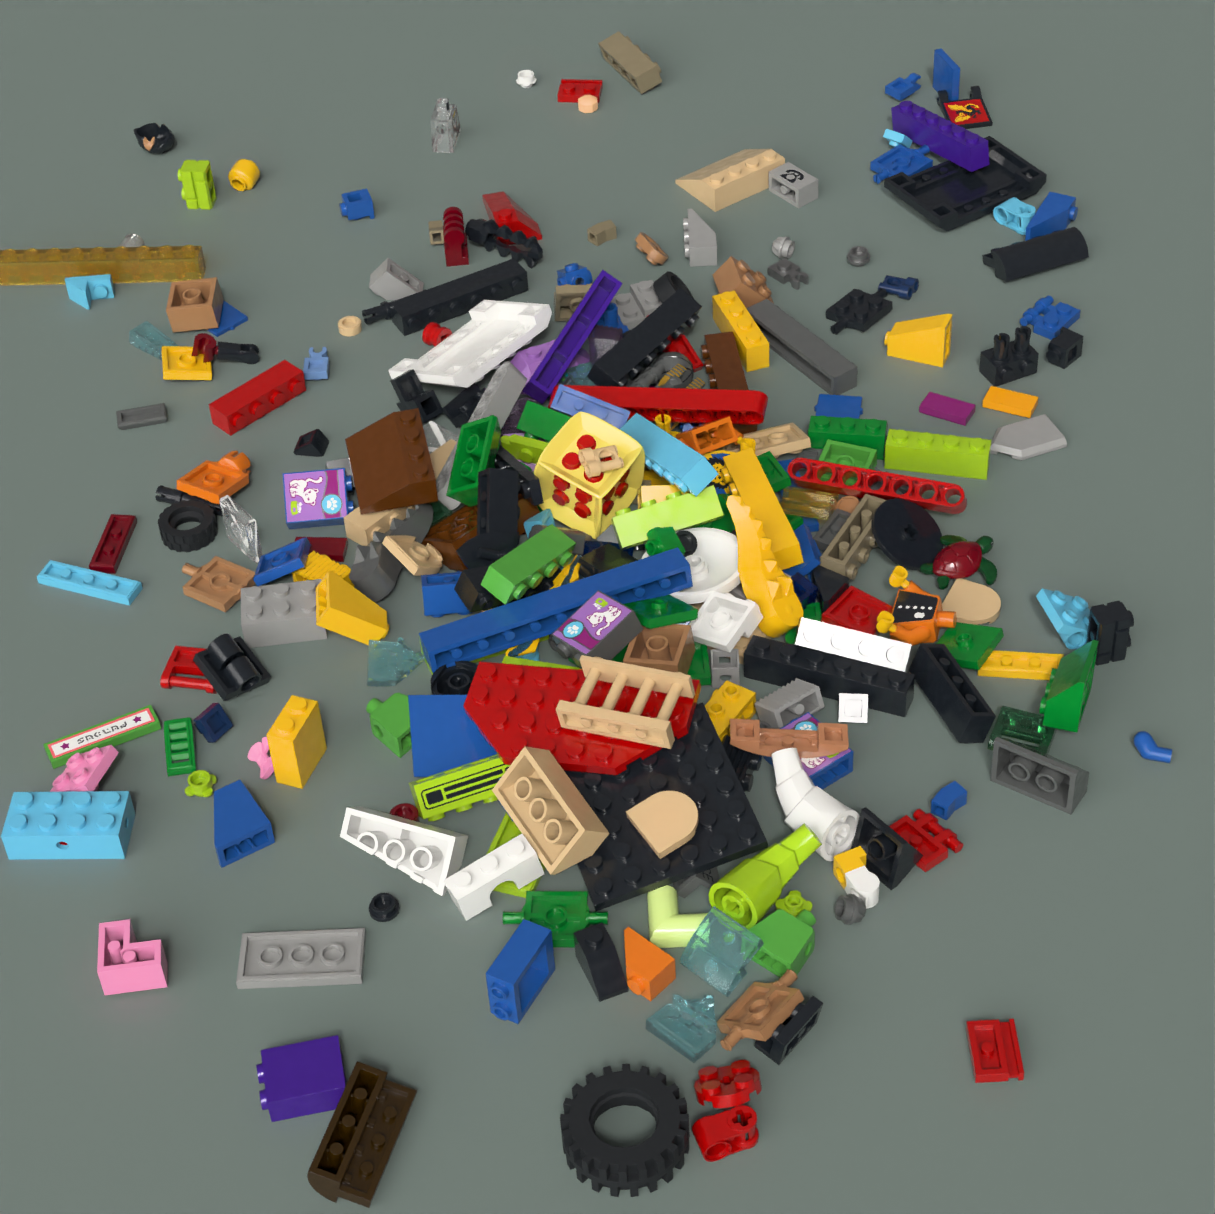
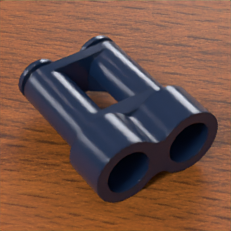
(900, 286)

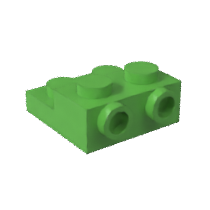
(848, 455)

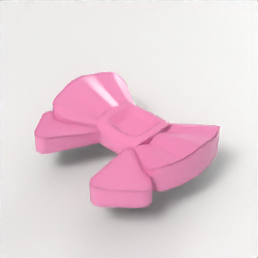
(259, 754)

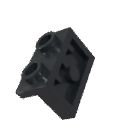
(463, 405)
(791, 1031)

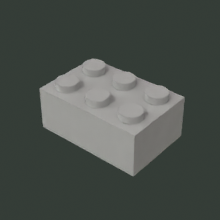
(280, 614)

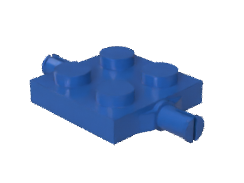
(900, 160)

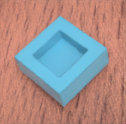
(897, 138)

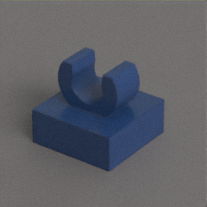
(213, 722)

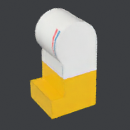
(854, 877)

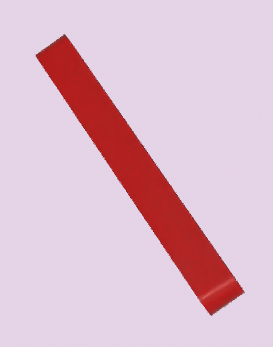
(682, 403)

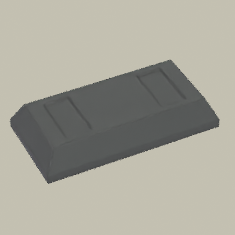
(141, 416)

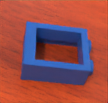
(520, 971)

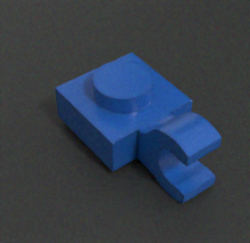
(902, 87)

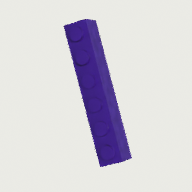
(941, 136)
(572, 337)

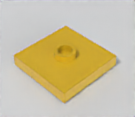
(181, 365)

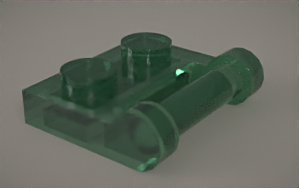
(1023, 726)

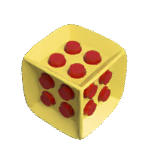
(566, 489)

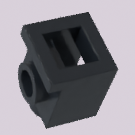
(1065, 348)

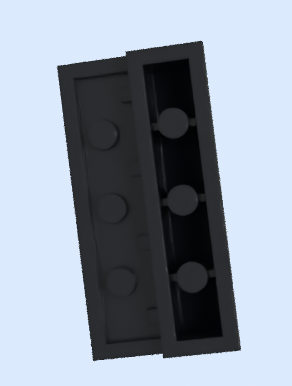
(1037, 254)

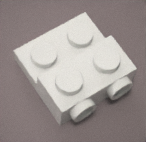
(725, 620)

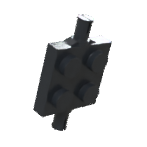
(858, 310)

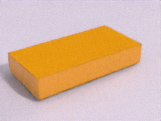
(1010, 402)

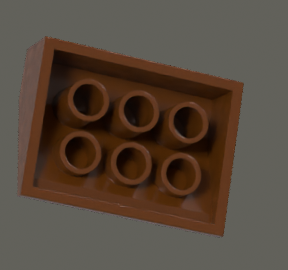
(392, 463)
(461, 526)

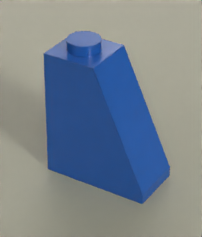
(238, 824)

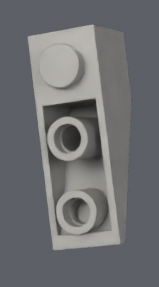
(699, 241)

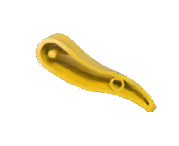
(761, 573)

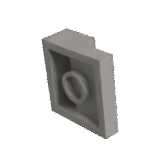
(637, 304)

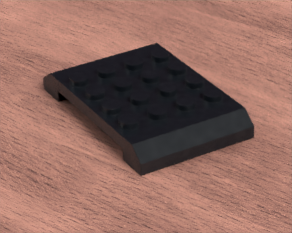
(956, 196)

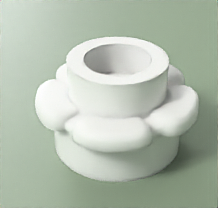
(526, 78)

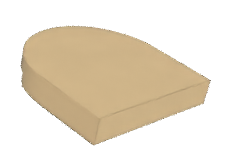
(413, 555)
(972, 602)
(665, 820)

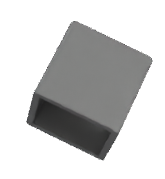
(727, 668)

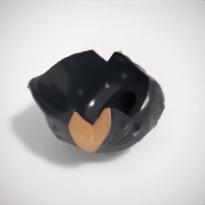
(154, 138)

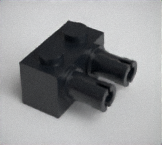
(1009, 360)

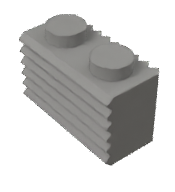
(789, 703)

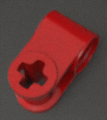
(724, 1135)

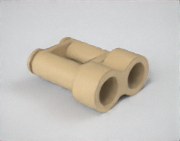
(591, 461)

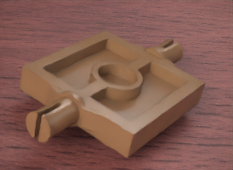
(217, 582)
(760, 1010)

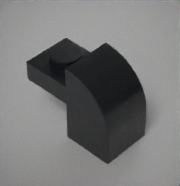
(413, 396)

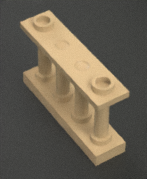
(623, 725)

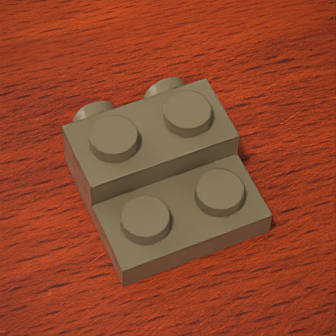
(567, 299)

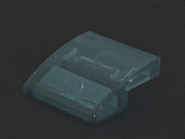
(720, 951)

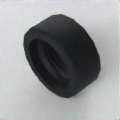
(668, 285)

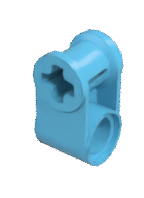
(1014, 214)

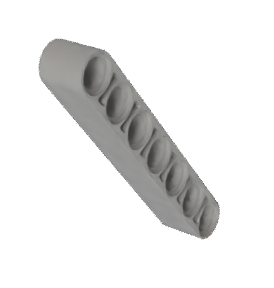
(497, 401)

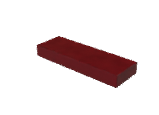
(113, 543)

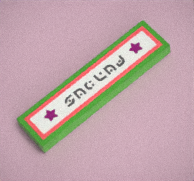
(107, 733)

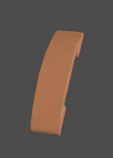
(827, 740)

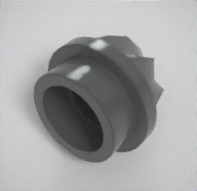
(850, 909)

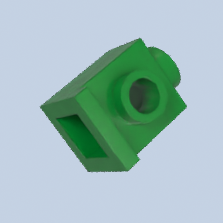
(662, 540)

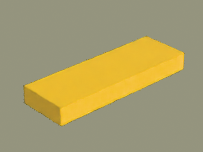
(1020, 665)

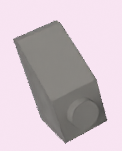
(393, 281)

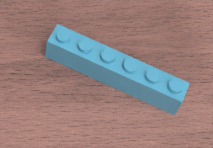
(670, 456)

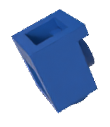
(357, 205)

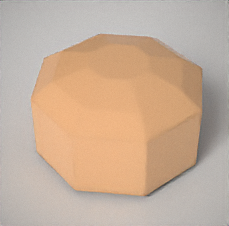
(587, 103)

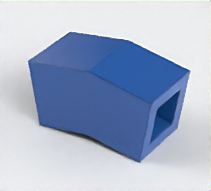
(948, 800)

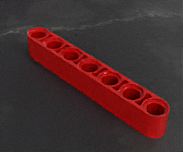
(867, 477)

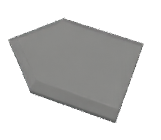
(1028, 438)

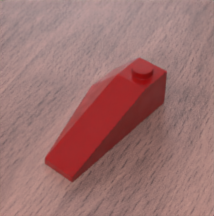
(507, 212)

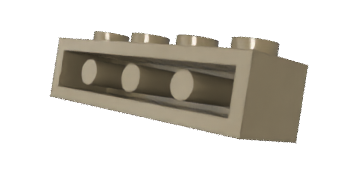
(630, 62)
(853, 541)

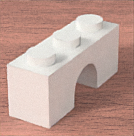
(510, 862)

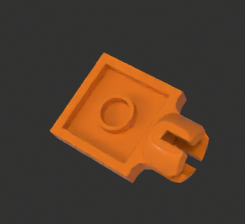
(218, 478)

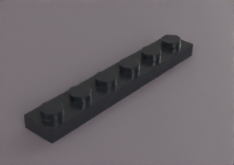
(530, 484)

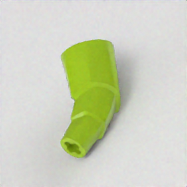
(758, 881)

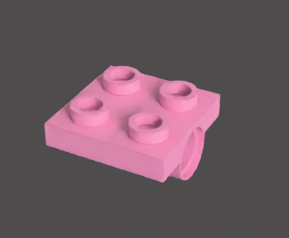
(85, 770)

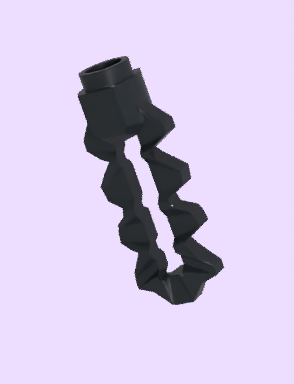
(484, 232)

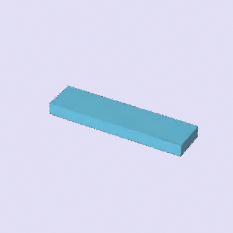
(89, 582)

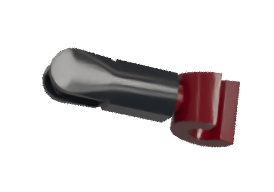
(206, 345)

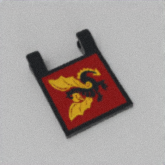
(965, 112)

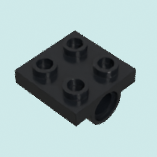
(231, 667)

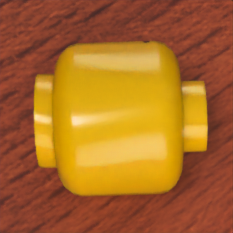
(244, 175)

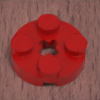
(727, 1084)

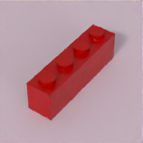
(257, 397)

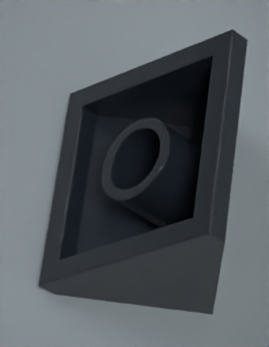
(885, 850)

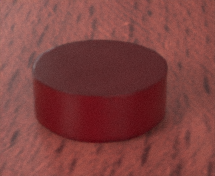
(406, 811)

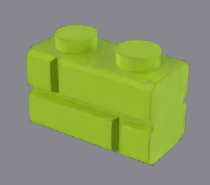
(197, 184)

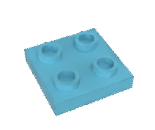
(1067, 615)

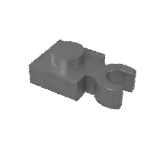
(786, 271)

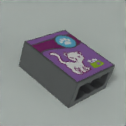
(597, 629)

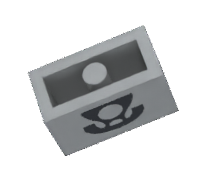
(793, 185)

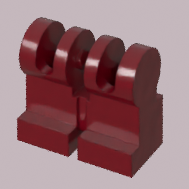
(455, 238)

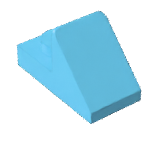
(88, 288)

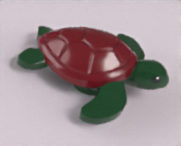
(961, 560)

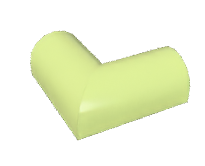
(665, 923)

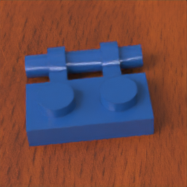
(1054, 317)

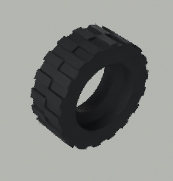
(187, 539)

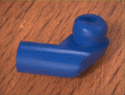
(1149, 750)

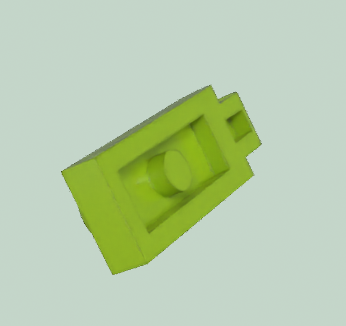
(523, 447)

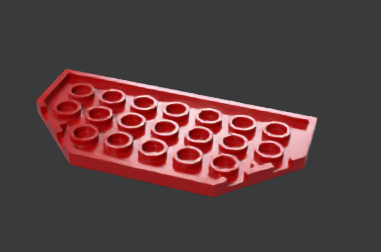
(518, 709)

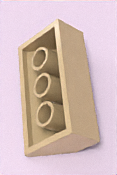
(549, 810)

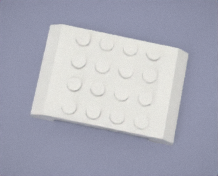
(480, 344)

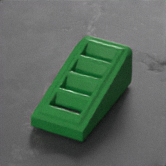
(180, 730)

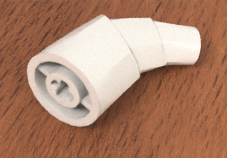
(809, 804)

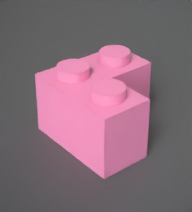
(129, 964)

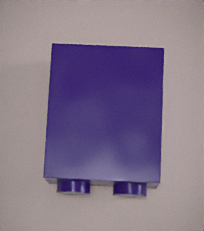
(301, 1078)

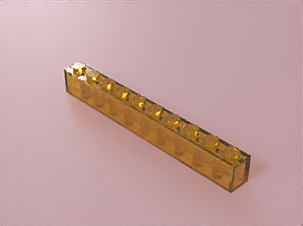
(123, 263)

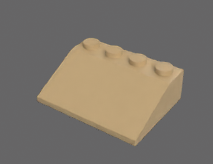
(732, 178)

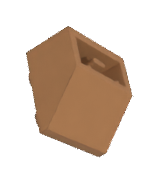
(748, 285)

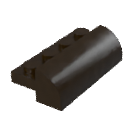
(360, 1136)

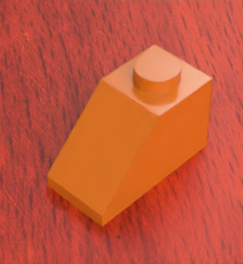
(647, 966)

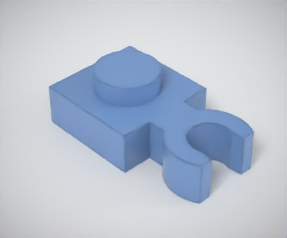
(317, 365)

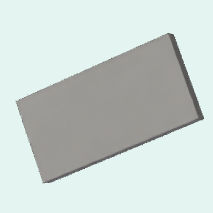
(301, 958)

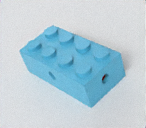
(68, 825)

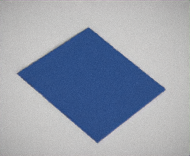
(443, 734)

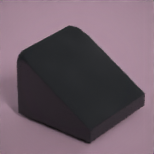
(312, 444)

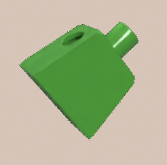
(391, 722)
(786, 941)

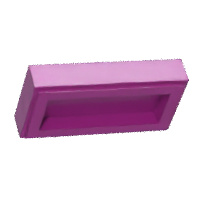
(947, 408)

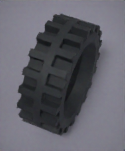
(625, 1166)

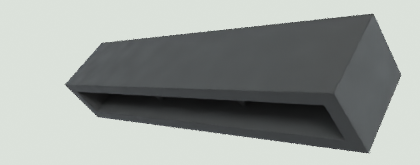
(804, 349)

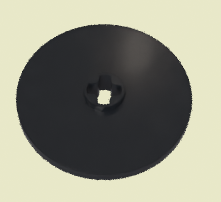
(906, 533)

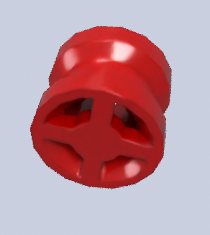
(435, 334)

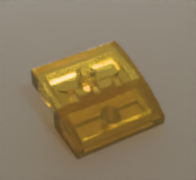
(808, 502)

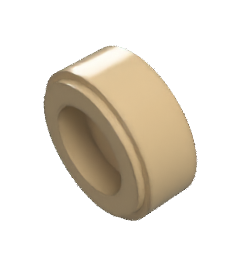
(349, 326)

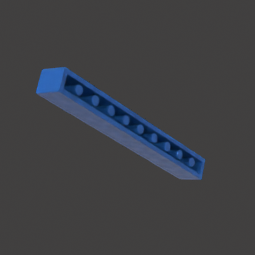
(548, 610)

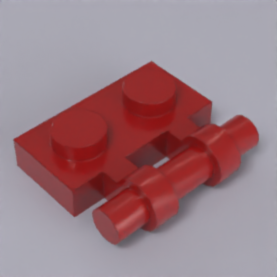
(917, 834)

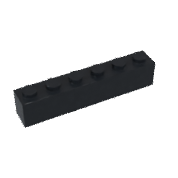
(458, 296)
(645, 341)
(783, 662)

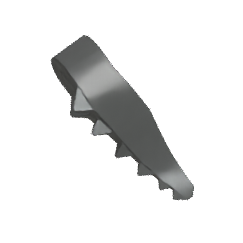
(375, 566)

